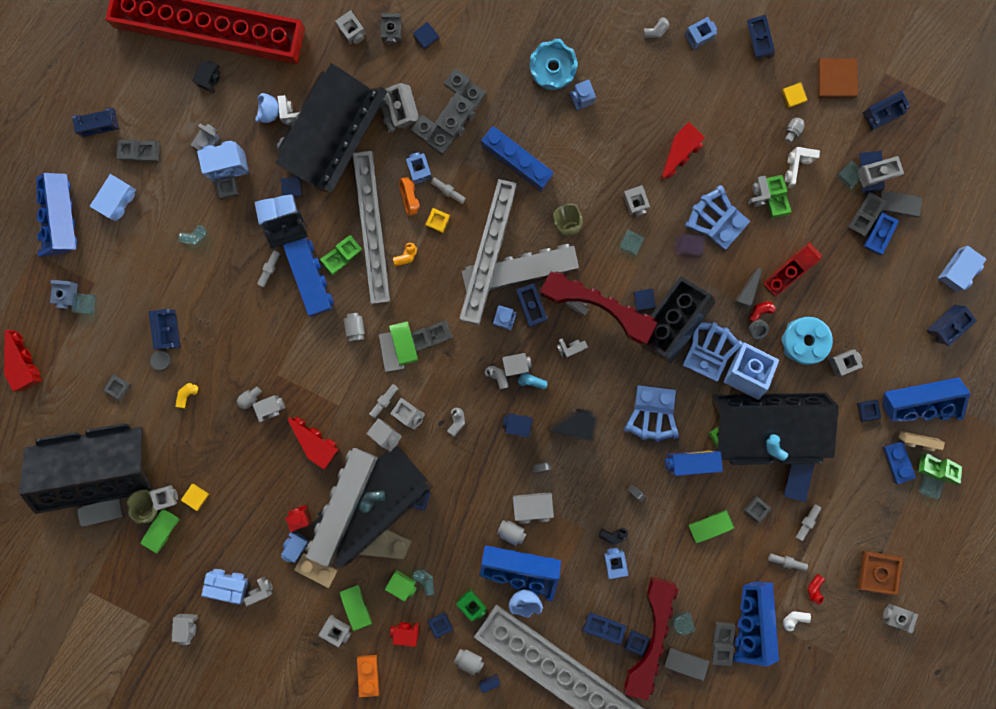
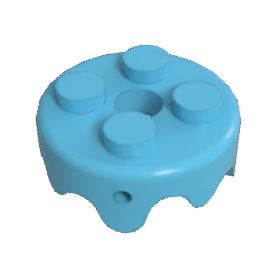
(555, 52)
(794, 340)

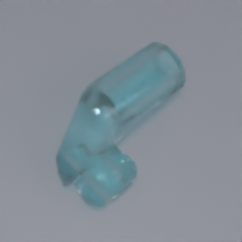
(194, 238)
(370, 498)
(426, 579)

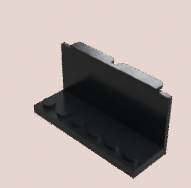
(328, 128)
(801, 420)
(83, 468)
(403, 488)

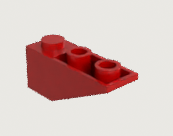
(682, 145)
(793, 269)
(18, 365)
(315, 447)

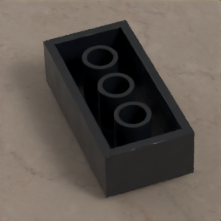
(678, 318)

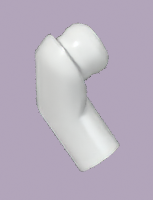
(793, 618)

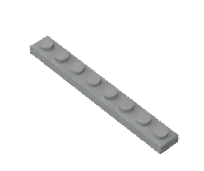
(371, 227)
(488, 252)

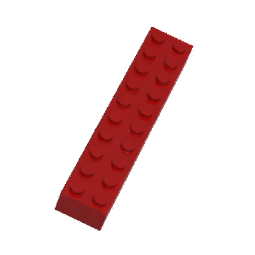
(211, 26)

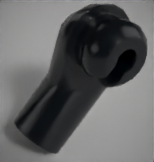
(615, 537)

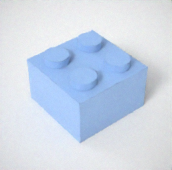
(223, 161)
(751, 371)

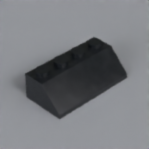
(576, 424)

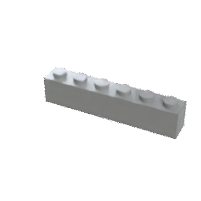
(529, 267)
(341, 507)

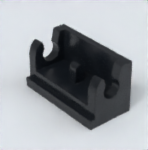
(285, 229)

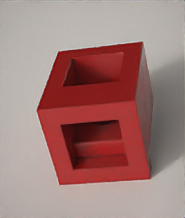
(298, 518)
(405, 634)

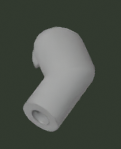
(658, 31)

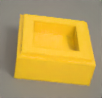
(794, 95)
(437, 220)
(195, 497)

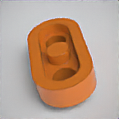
(407, 192)

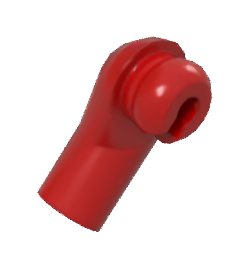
(761, 308)
(814, 591)

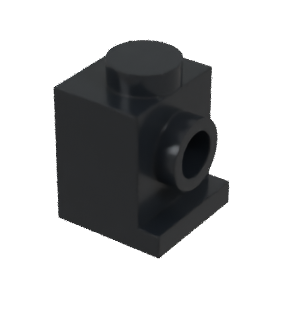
(207, 76)

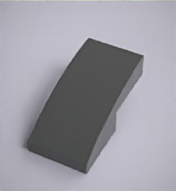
(138, 150)
(902, 203)
(867, 214)
(431, 335)
(723, 643)
(687, 664)

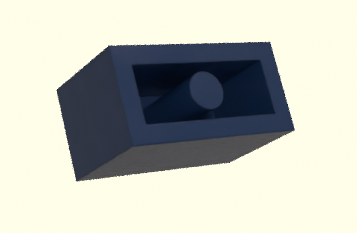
(531, 305)
(517, 424)

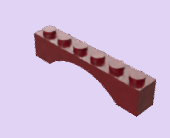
(561, 290)
(640, 676)

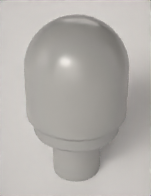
(794, 129)
(248, 398)

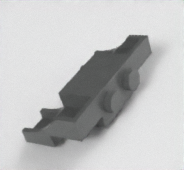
(454, 116)

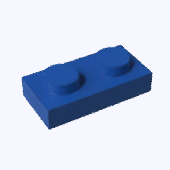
(881, 233)
(899, 462)

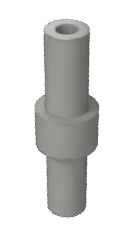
(448, 190)
(268, 268)
(383, 401)
(808, 522)
(788, 562)

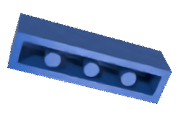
(516, 158)
(308, 277)

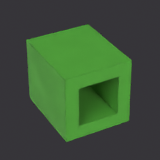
(401, 586)

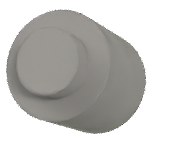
(354, 327)
(511, 532)
(468, 662)

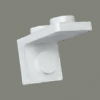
(285, 109)
(805, 156)

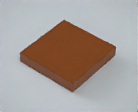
(838, 77)
(880, 573)

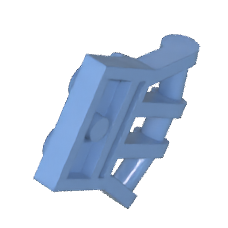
(726, 228)
(705, 361)
(656, 401)

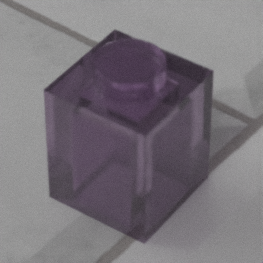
(689, 245)

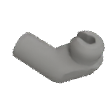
(497, 374)
(458, 421)

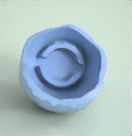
(268, 108)
(525, 603)

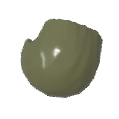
(568, 219)
(141, 507)

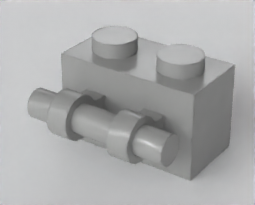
(399, 107)

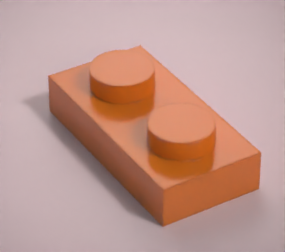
(368, 675)

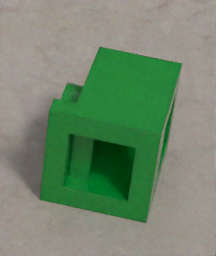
(472, 613)

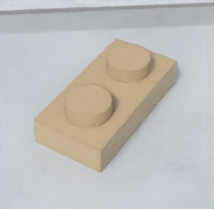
(927, 442)
(316, 571)

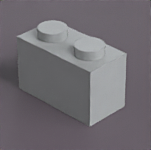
(533, 506)

